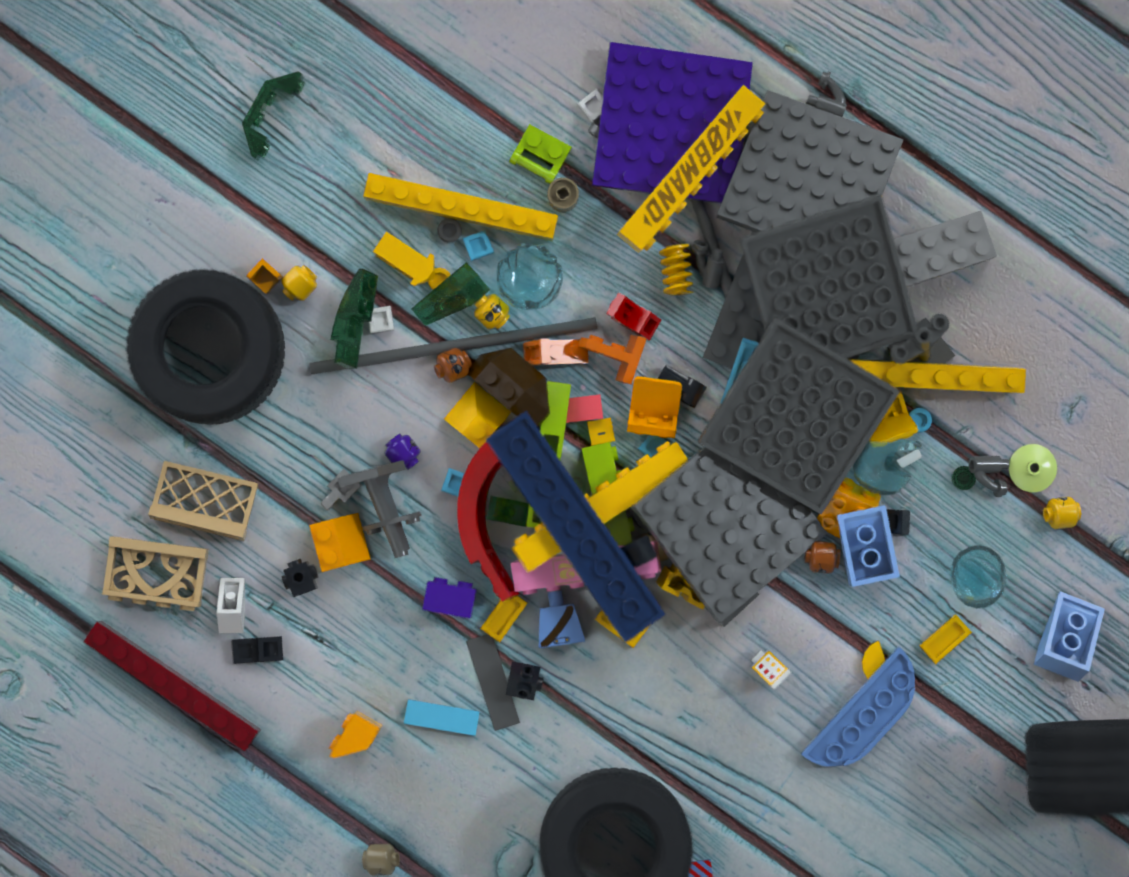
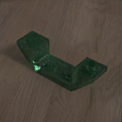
(287, 84)

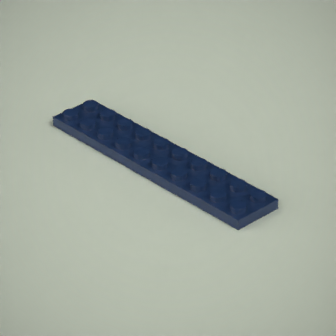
(575, 527)

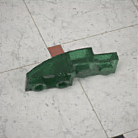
(353, 311)

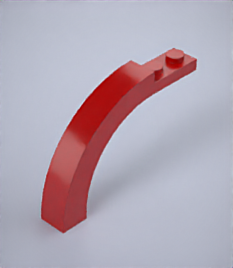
(472, 520)

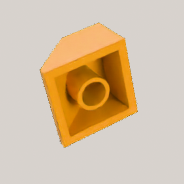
(340, 542)

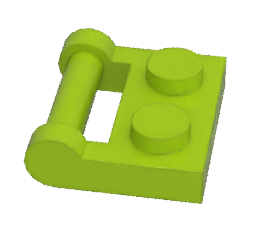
(544, 147)

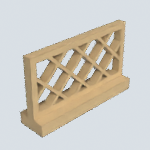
(199, 521)

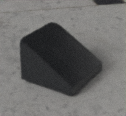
(899, 521)
(639, 551)

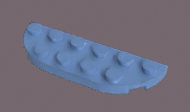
(866, 715)

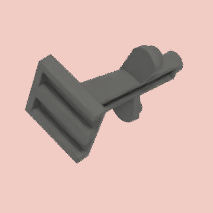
(925, 344)
(377, 486)

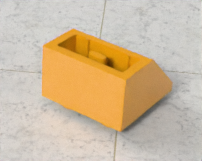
(357, 736)

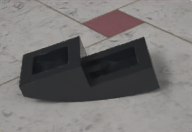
(257, 650)

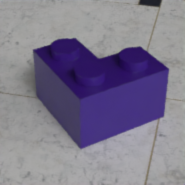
(450, 599)

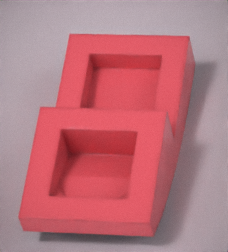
(584, 408)

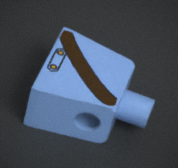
(559, 623)

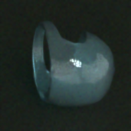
(875, 467)
(978, 576)

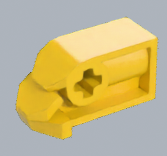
(405, 259)

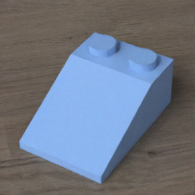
(867, 546)
(1069, 637)

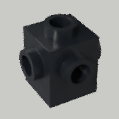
(309, 575)
(524, 681)

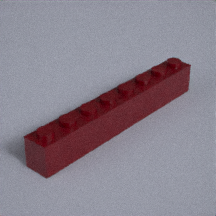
(172, 685)

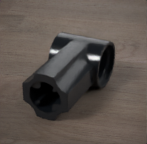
(691, 388)

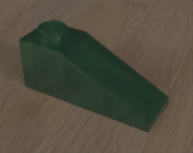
(452, 295)

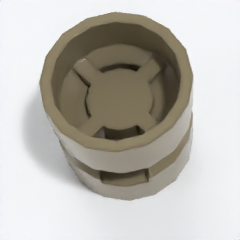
(563, 194)

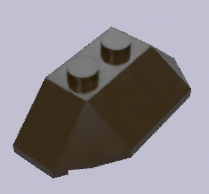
(513, 383)

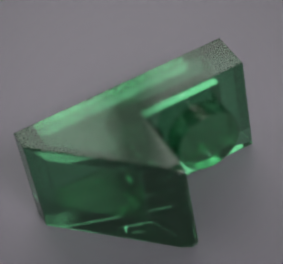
(507, 511)

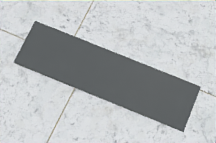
(493, 681)

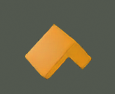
(264, 276)

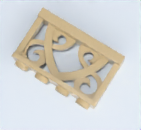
(130, 550)

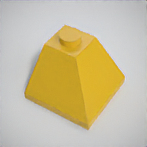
(477, 415)

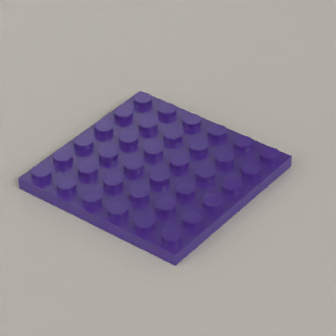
(656, 111)

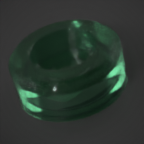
(963, 478)

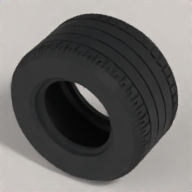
(259, 359)
(1078, 767)
(615, 790)

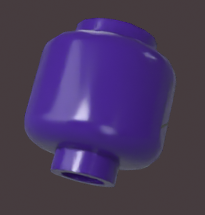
(404, 449)

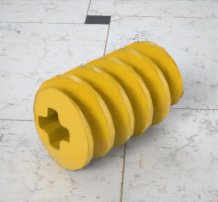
(676, 270)

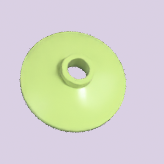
(1020, 468)

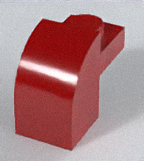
(633, 316)

